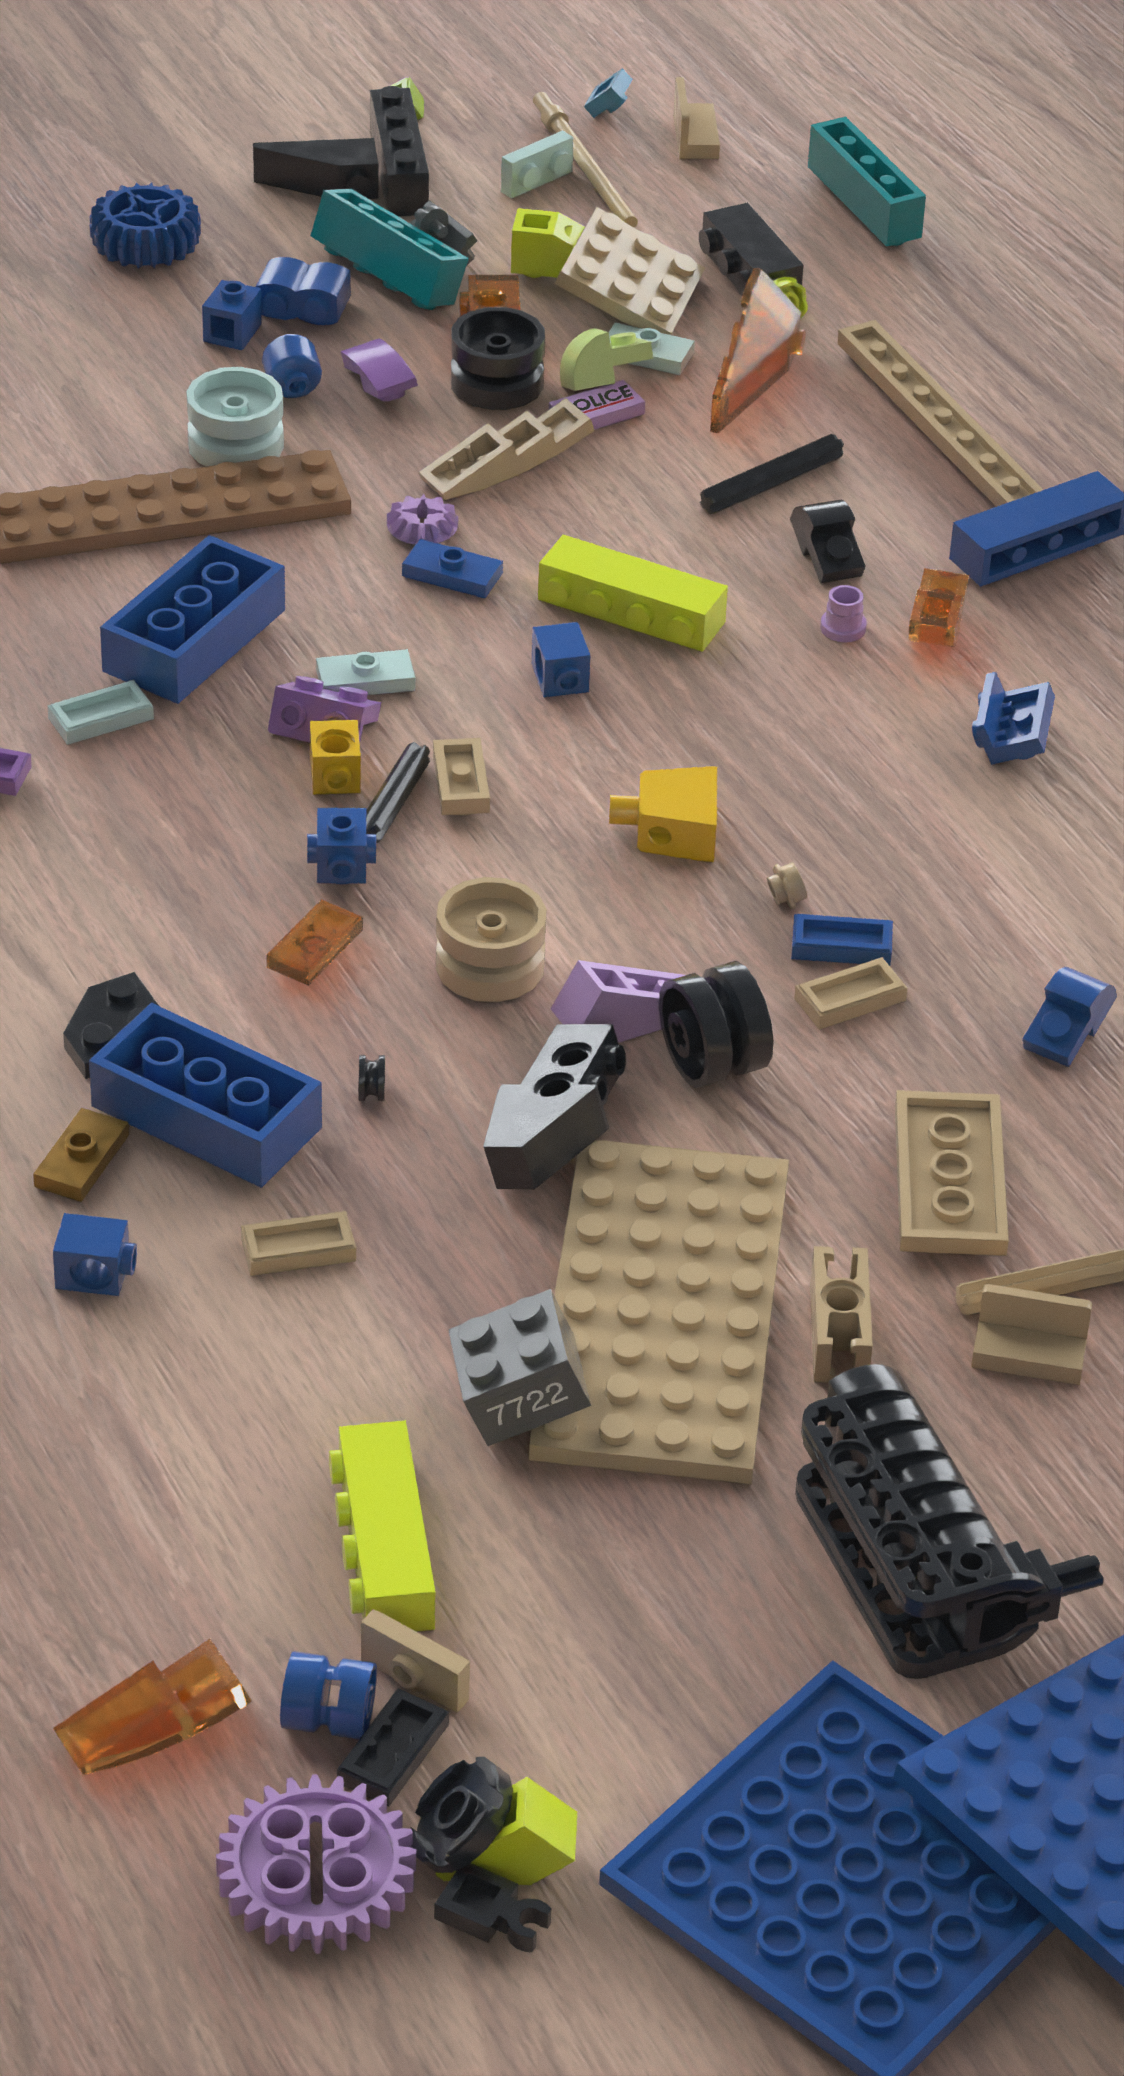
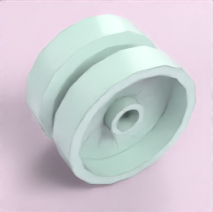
(234, 416)

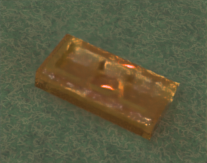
(314, 942)

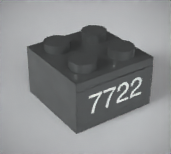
(519, 1367)

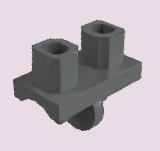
(444, 228)

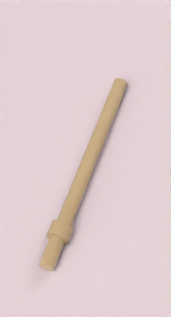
(555, 121)

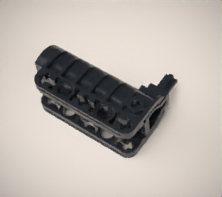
(920, 1531)

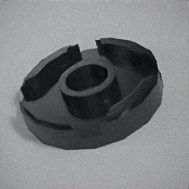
(461, 1814)

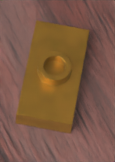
(81, 1154)

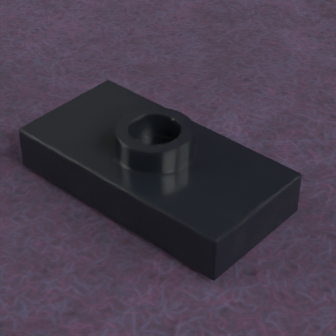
(394, 1745)

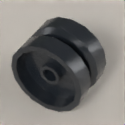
(497, 358)
(716, 1024)

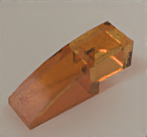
(153, 1710)

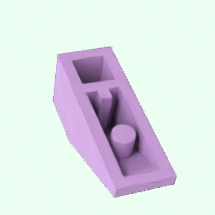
(612, 996)

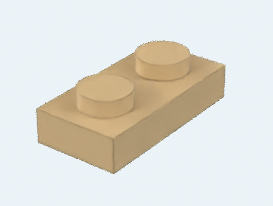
(461, 776)

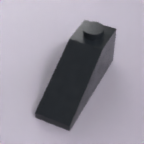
(318, 165)

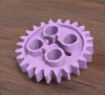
(363, 1863)

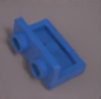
(1012, 721)

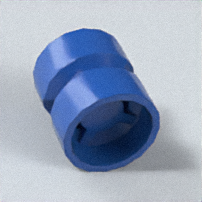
(308, 1692)

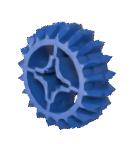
(145, 225)

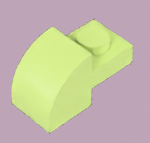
(591, 357)

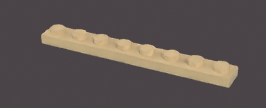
(936, 413)

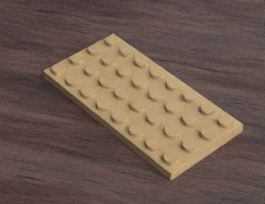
(668, 1309)

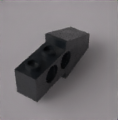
(556, 1106)

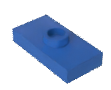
(452, 568)

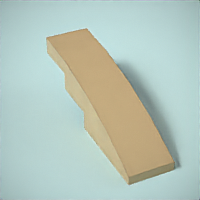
(499, 455)

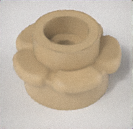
(787, 885)

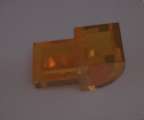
(938, 608)

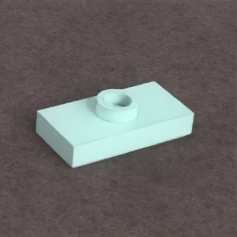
(669, 351)
(368, 671)

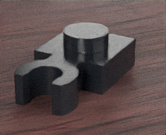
(486, 1902)

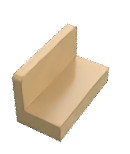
(694, 126)
(1031, 1334)

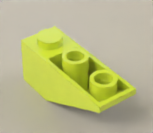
(542, 242)

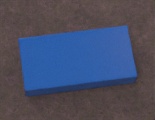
(841, 939)

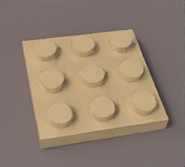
(629, 274)

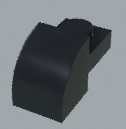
(828, 538)

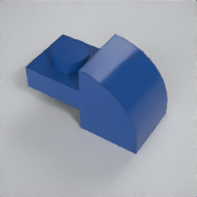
(1070, 1013)

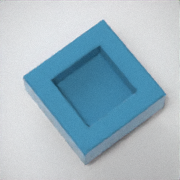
(609, 94)

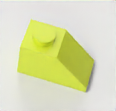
(533, 1839)

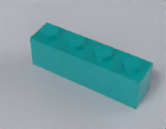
(866, 181)
(389, 248)

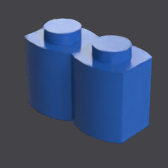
(304, 291)

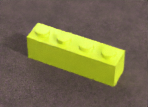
(632, 592)
(384, 1524)

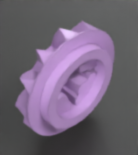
(405, 524)

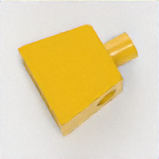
(672, 812)

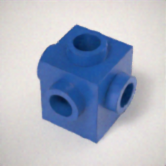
(341, 846)

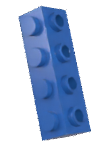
(1038, 528)

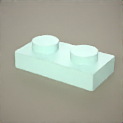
(536, 164)

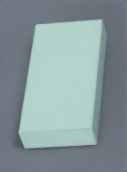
(100, 712)

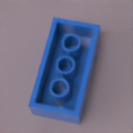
(193, 619)
(206, 1094)

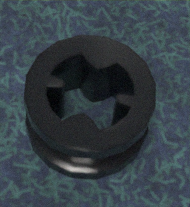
(371, 1078)

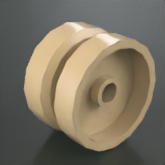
(490, 939)

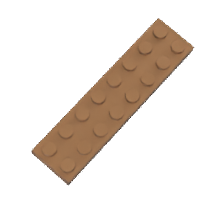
(170, 505)

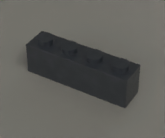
(399, 150)

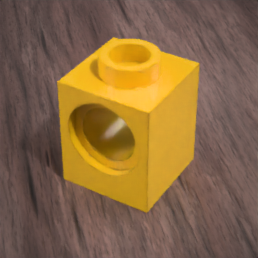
(335, 757)

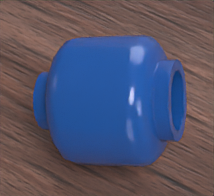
(293, 364)

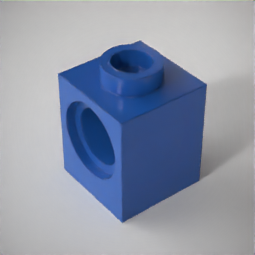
(560, 659)
(93, 1254)

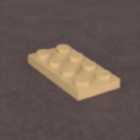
(950, 1173)

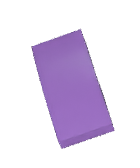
(380, 369)

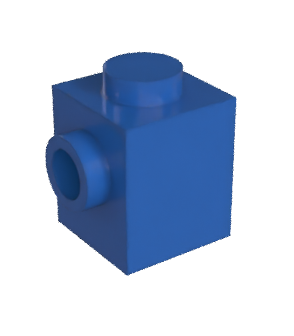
(231, 314)

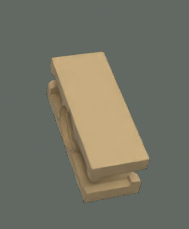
(839, 1312)

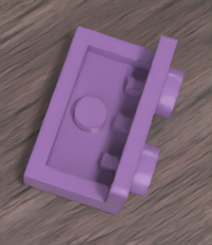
(307, 701)

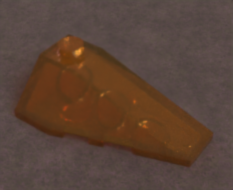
(759, 349)

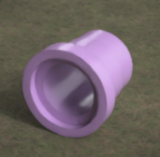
(844, 615)

